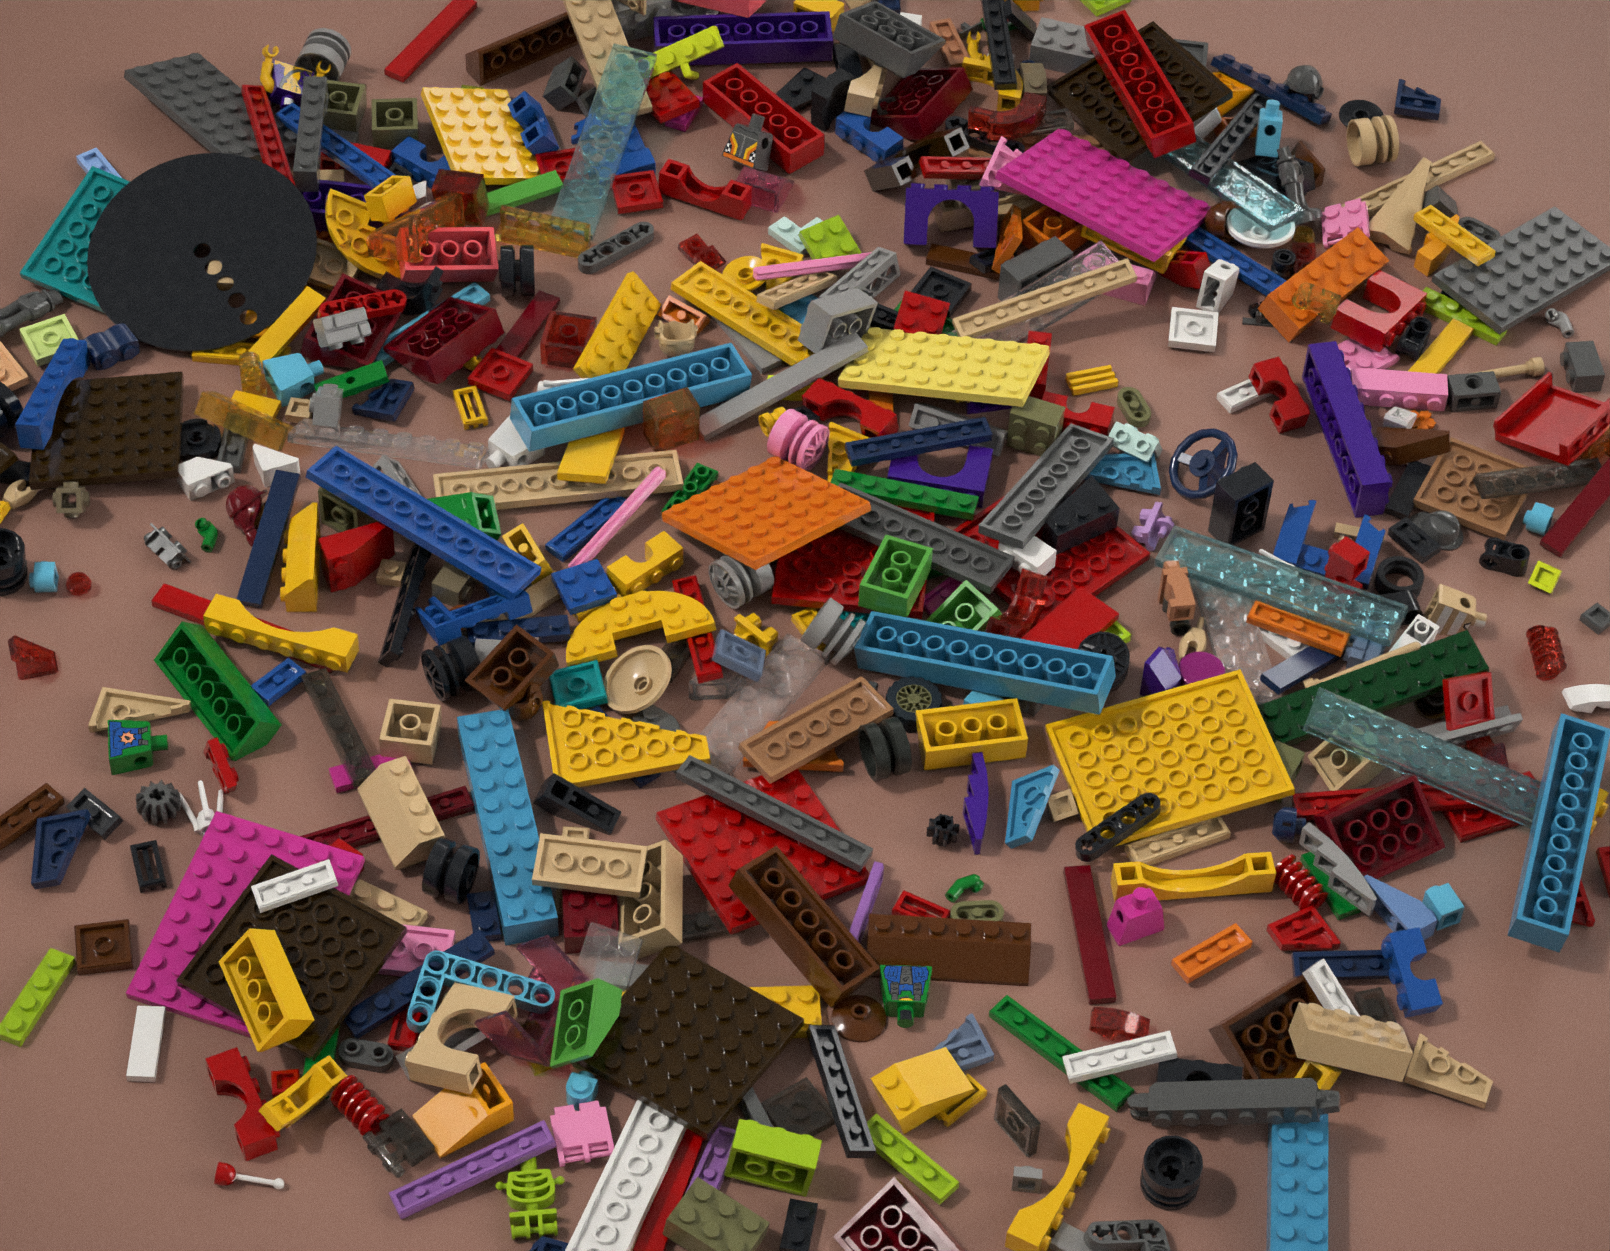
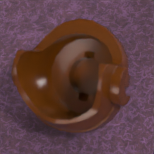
(1216, 220)
(527, 706)

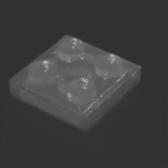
(609, 955)

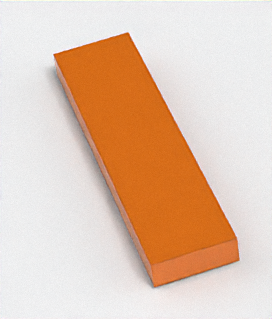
(1298, 628)

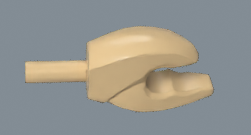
(16, 496)
(1193, 638)

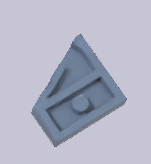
(968, 1045)

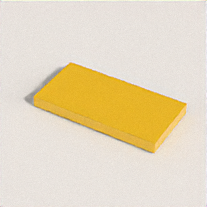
(590, 458)

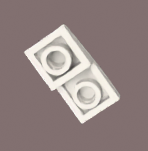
(1587, 697)

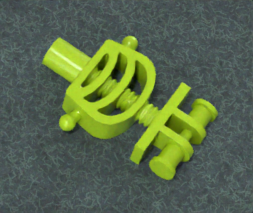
(530, 1193)

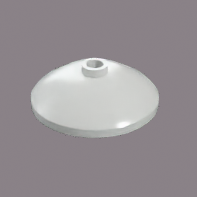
(1255, 236)

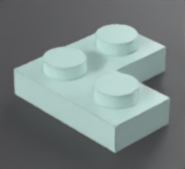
(787, 233)

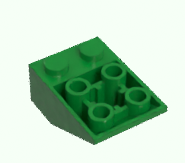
(474, 509)

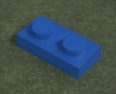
(278, 681)

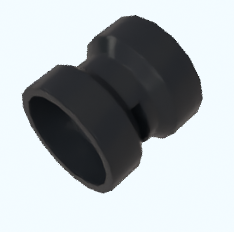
(1283, 263)

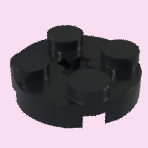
(209, 436)

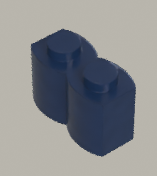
(112, 346)

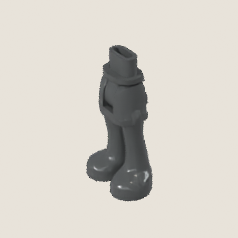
(1292, 179)
(28, 308)

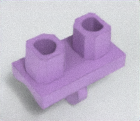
(1156, 526)

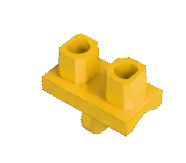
(748, 629)

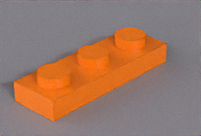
(1211, 953)

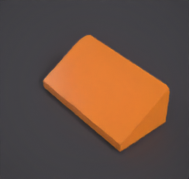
(678, 311)

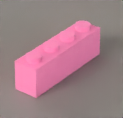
(1401, 388)

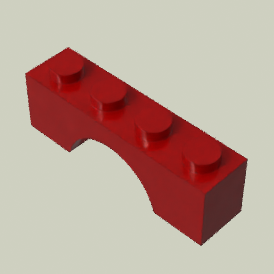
(680, 183)
(831, 401)
(231, 1077)

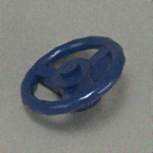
(1204, 463)

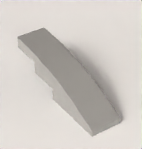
(1342, 873)

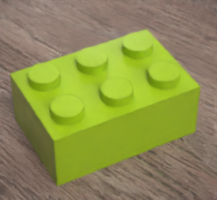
(773, 1157)

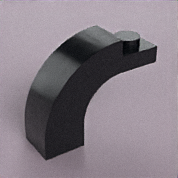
(419, 296)

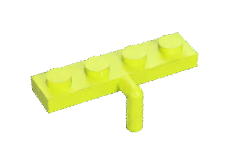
(686, 51)

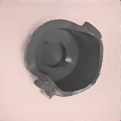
(1306, 80)

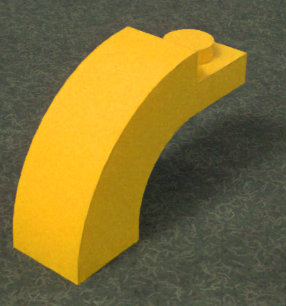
(303, 1094)

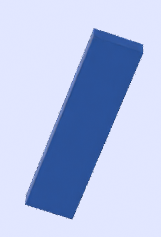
(583, 529)

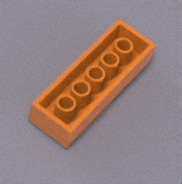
(1339, 270)

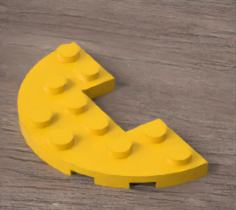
(349, 228)
(633, 615)

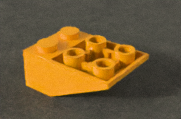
(460, 1118)

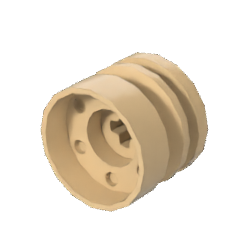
(1372, 140)

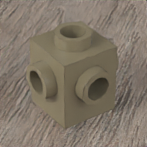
(62, 502)

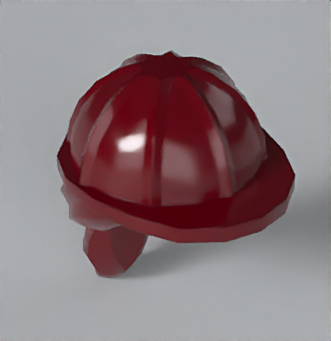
(243, 508)

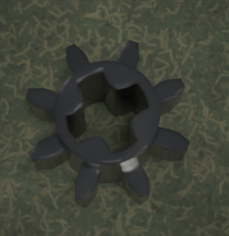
(942, 830)

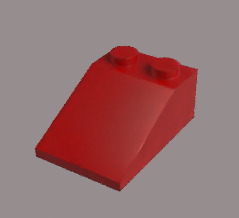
(354, 554)

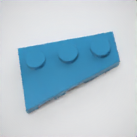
(1128, 473)
(1027, 804)

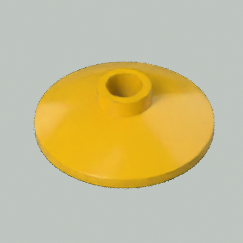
(741, 271)

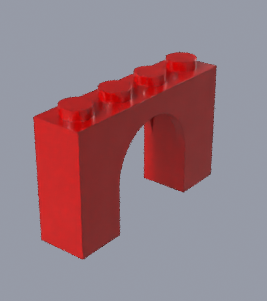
(1380, 329)

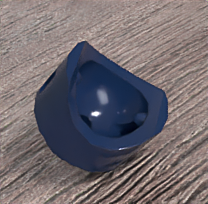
(1286, 833)

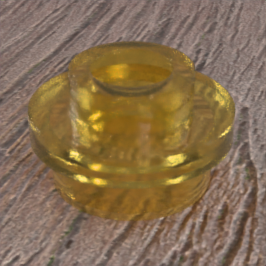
(1304, 234)

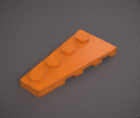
(1009, 237)

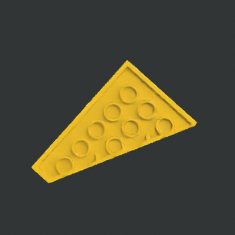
(603, 749)

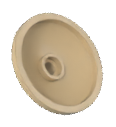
(637, 679)

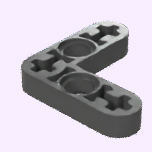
(1134, 1228)

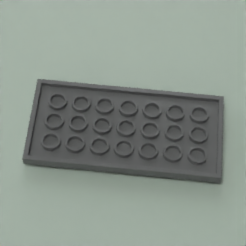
(203, 104)
(1529, 270)

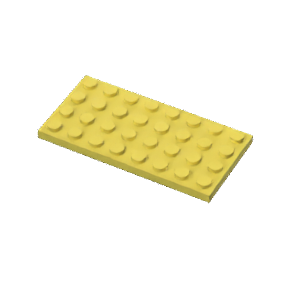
(946, 367)

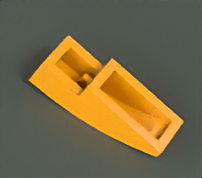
(1432, 253)

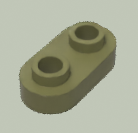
(1133, 407)
(978, 910)

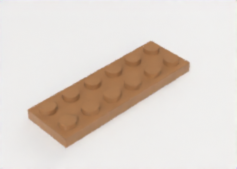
(815, 729)

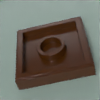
(103, 947)

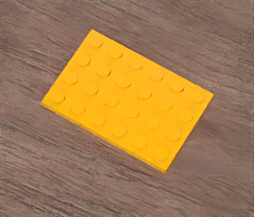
(480, 133)

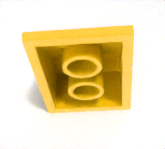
(921, 1087)

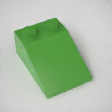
(965, 609)
(584, 1020)

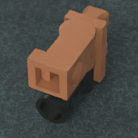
(1176, 597)

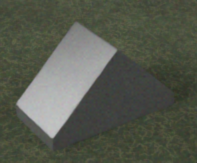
(1441, 201)

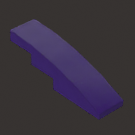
(976, 804)

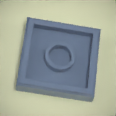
(739, 655)

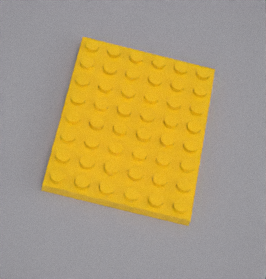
(1188, 745)

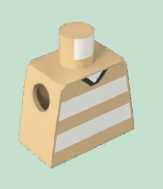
(1453, 611)

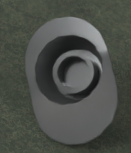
(1441, 527)

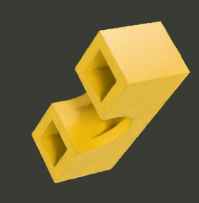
(662, 557)

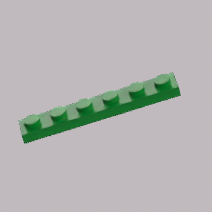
(910, 495)

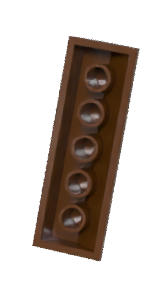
(521, 49)
(803, 926)
(953, 947)

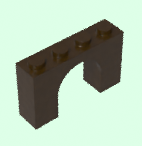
(901, 166)

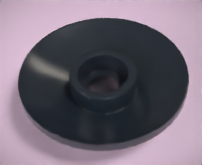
(1358, 109)

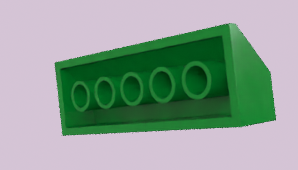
(216, 691)

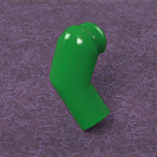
(208, 532)
(960, 885)

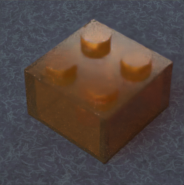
(671, 420)

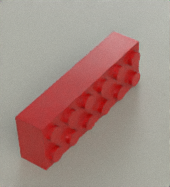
(738, 94)

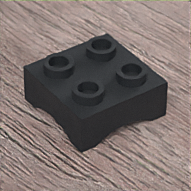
(830, 98)

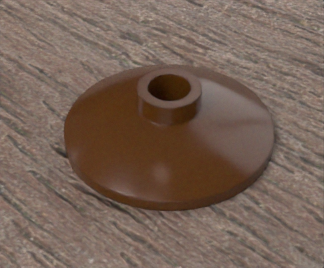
(859, 1027)

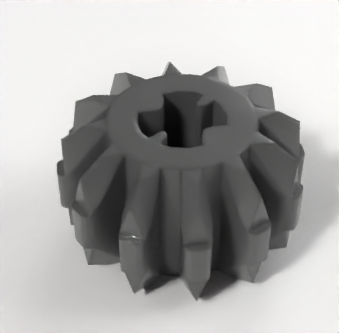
(158, 802)

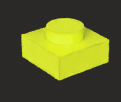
(1545, 577)

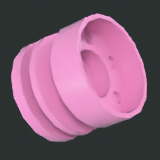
(798, 439)

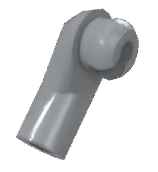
(1559, 320)

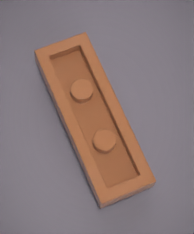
(954, 49)

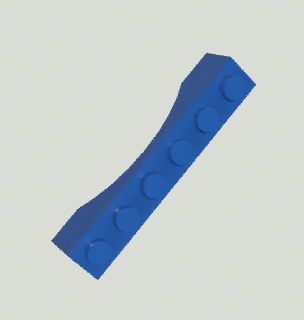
(37, 418)

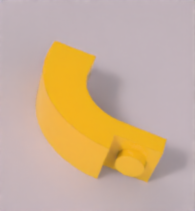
(981, 72)

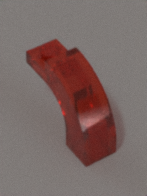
(1010, 123)
(1024, 608)

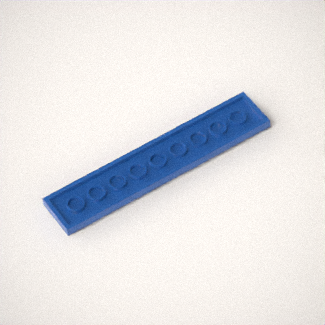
(423, 522)

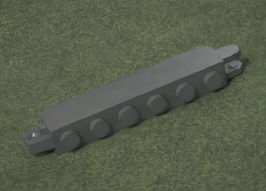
(1234, 1102)

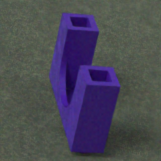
(922, 200)
(970, 480)

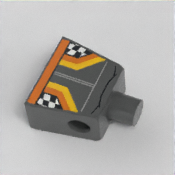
(750, 144)

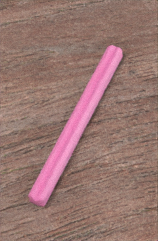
(807, 267)
(620, 517)

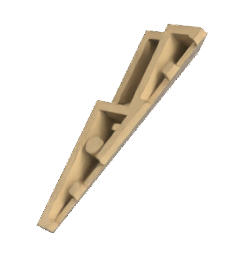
(1395, 220)

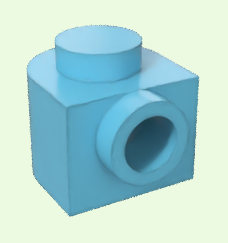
(1539, 518)
(45, 577)
(581, 1088)

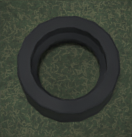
(1400, 565)

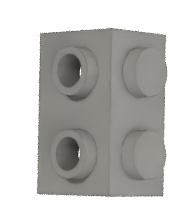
(326, 405)

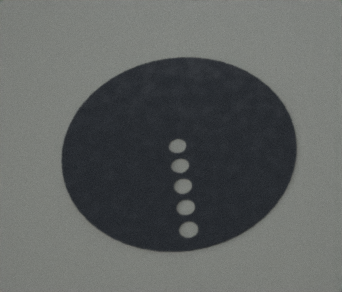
(146, 242)

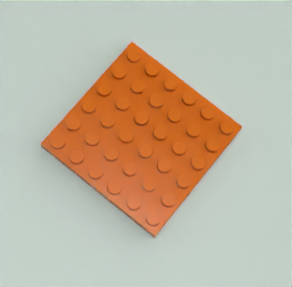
(765, 512)

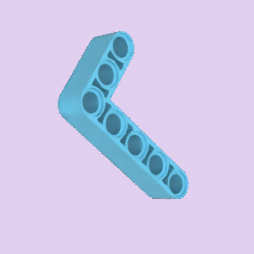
(477, 973)

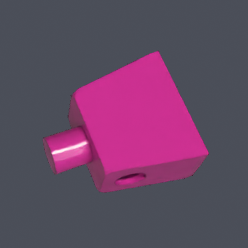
(1136, 916)

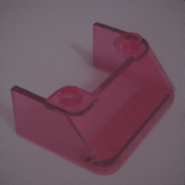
(535, 1039)

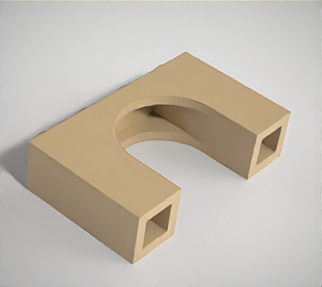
(445, 1067)

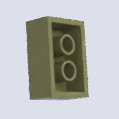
(714, 1222)

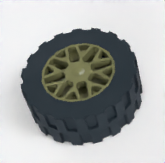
(912, 695)

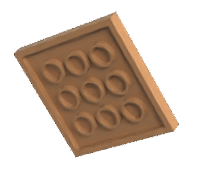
(1452, 489)

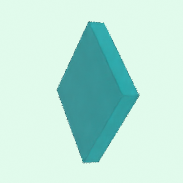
(578, 686)

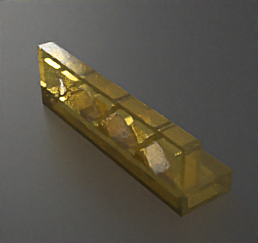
(543, 236)
(243, 419)

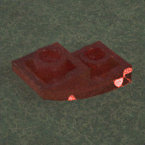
(696, 250)
(1304, 253)
(1115, 1022)

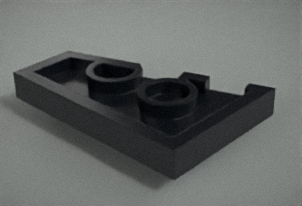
(799, 89)

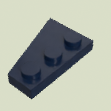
(55, 846)

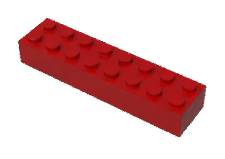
(1140, 84)

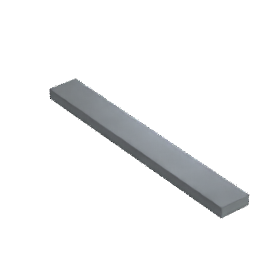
(781, 385)

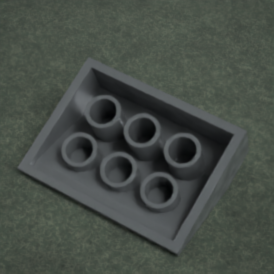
(887, 38)

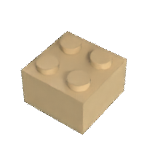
(411, 730)

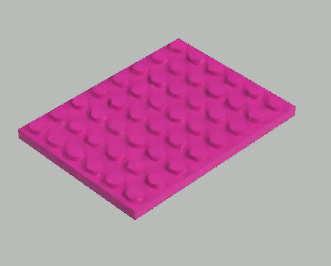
(1105, 194)
(215, 879)

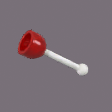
(227, 1175)

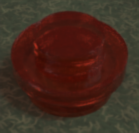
(78, 584)

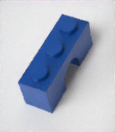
(537, 132)
(876, 145)
(413, 157)
(1414, 994)

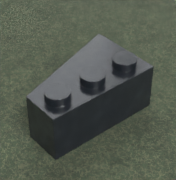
(1080, 517)

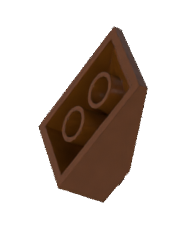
(512, 668)

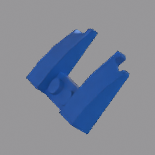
(635, 157)
(1291, 545)
(446, 624)

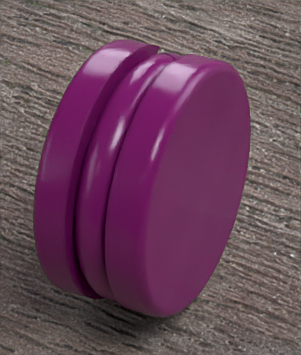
(1199, 666)

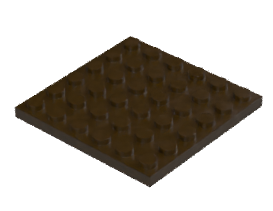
(1102, 114)
(113, 432)
(328, 940)
(691, 1040)

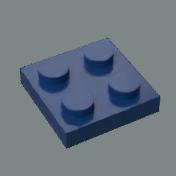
(583, 586)

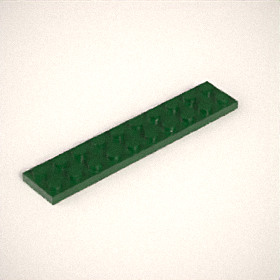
(1379, 685)

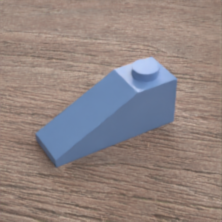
(1401, 910)

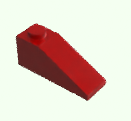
(1187, 268)

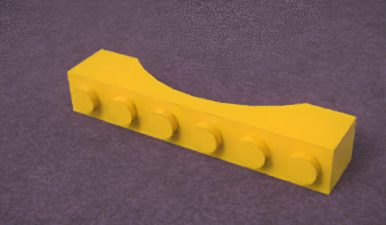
(328, 647)
(1241, 875)
(1035, 1223)

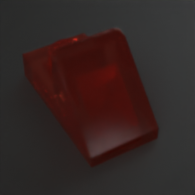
(31, 658)
(1486, 748)

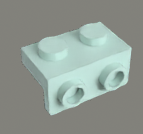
(1135, 443)

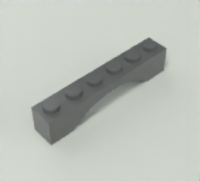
(309, 135)

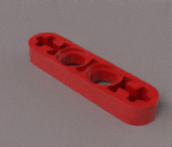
(381, 298)

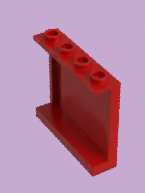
(1553, 422)

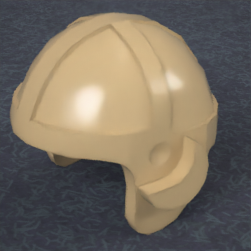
(676, 337)

